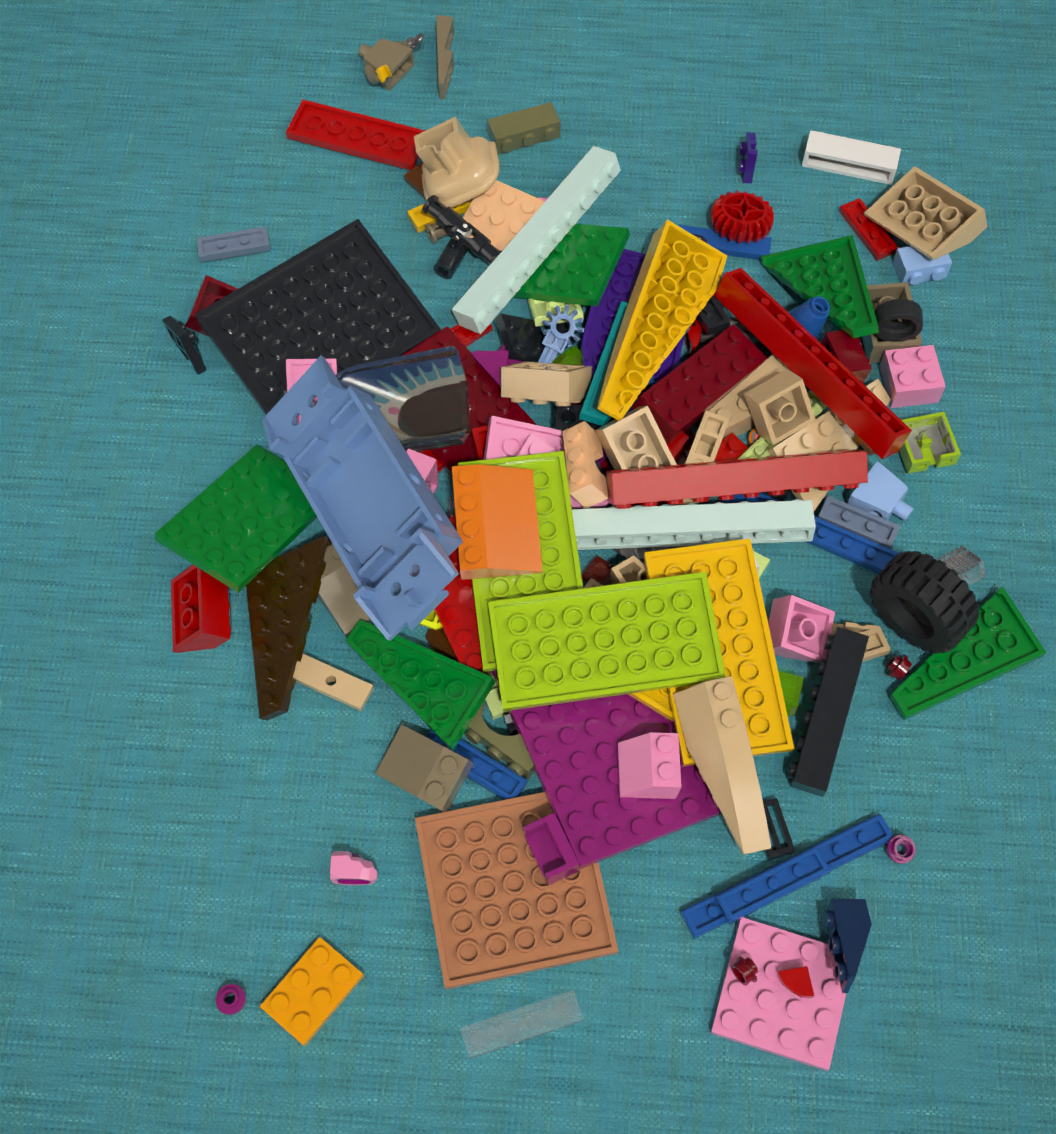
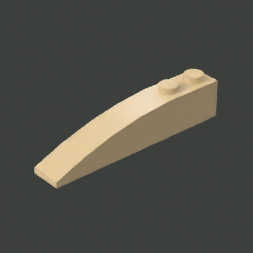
(723, 754)

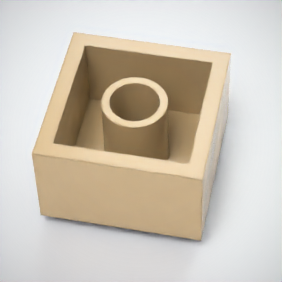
(780, 406)

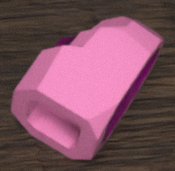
(351, 869)

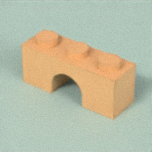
(584, 478)

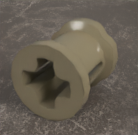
(435, 232)

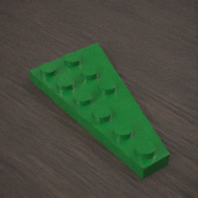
(989, 650)

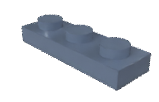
(233, 244)
(859, 522)

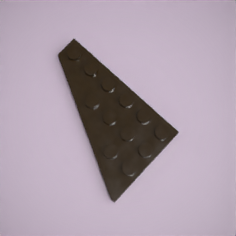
(279, 621)

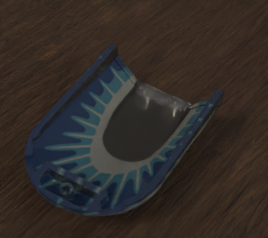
(418, 395)

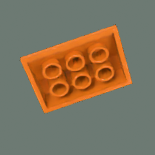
(496, 521)

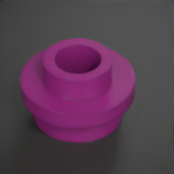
(908, 849)
(237, 1005)

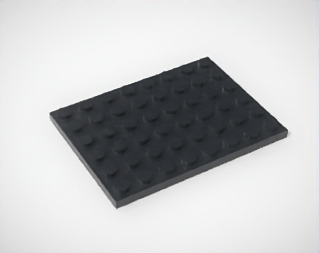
(325, 301)

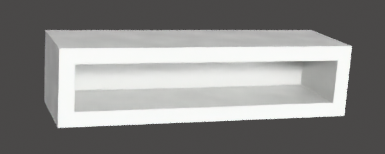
(851, 157)

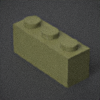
(524, 128)

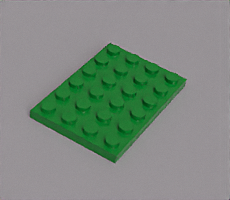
(240, 519)

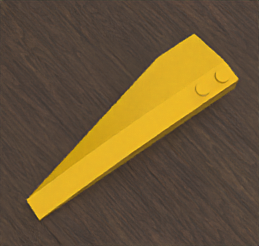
(667, 297)

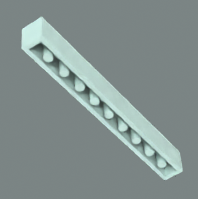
(536, 240)
(693, 524)

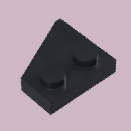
(184, 341)

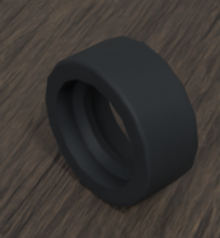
(902, 330)

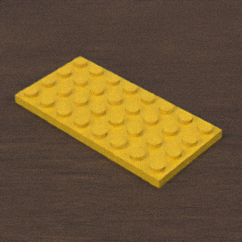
(742, 637)

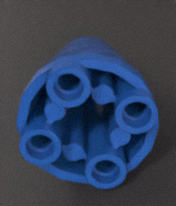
(812, 315)

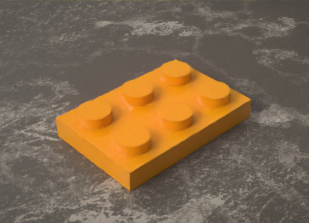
(312, 991)

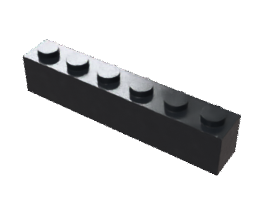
(829, 711)

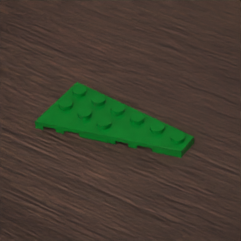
(432, 685)

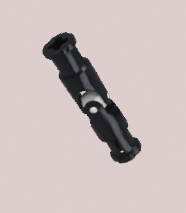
(461, 229)

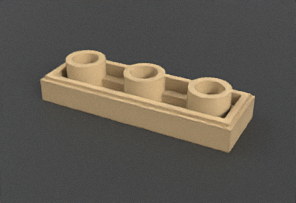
(346, 690)

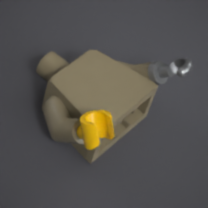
(389, 60)

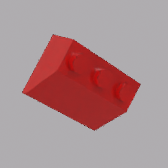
(199, 611)

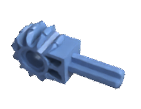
(557, 341)

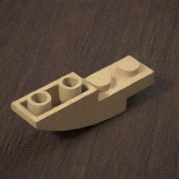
(706, 442)

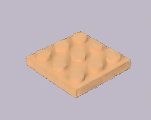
(501, 213)

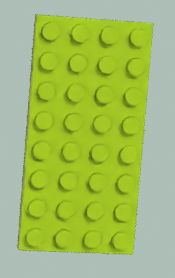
(557, 545)
(605, 641)

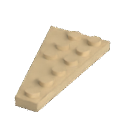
(823, 435)

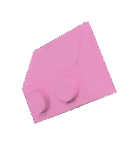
(799, 628)
(650, 766)

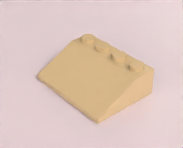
(928, 215)

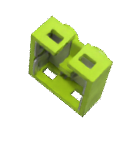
(929, 443)

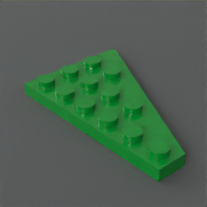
(832, 272)

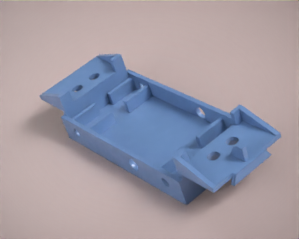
(366, 497)

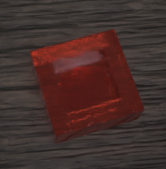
(599, 571)

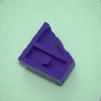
(749, 154)

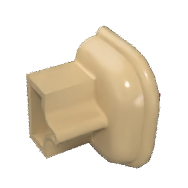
(455, 164)

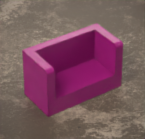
(551, 849)

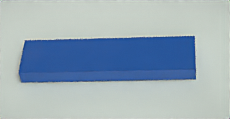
(732, 248)
(487, 771)
(772, 885)

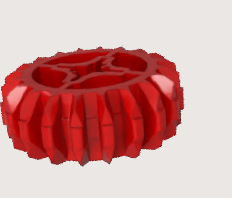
(742, 217)

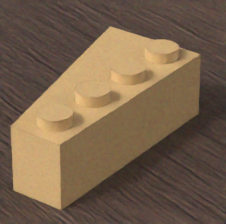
(734, 403)

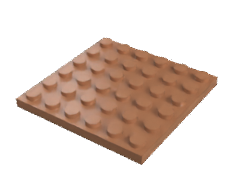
(493, 902)

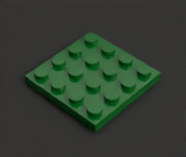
(578, 266)

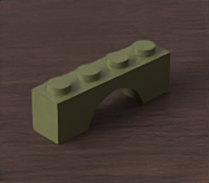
(508, 748)

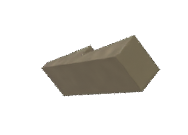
(445, 35)

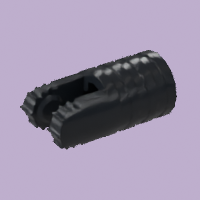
(450, 259)

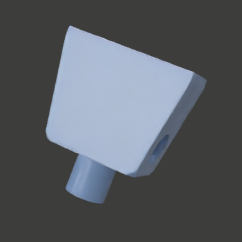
(882, 494)

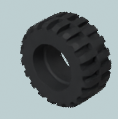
(924, 601)

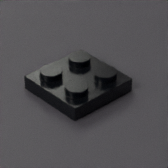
(521, 337)

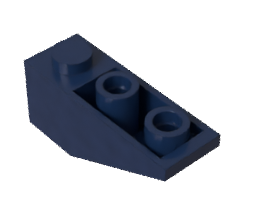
(848, 931)

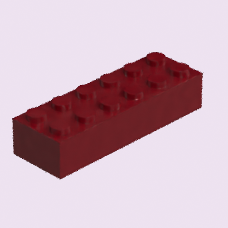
(701, 382)

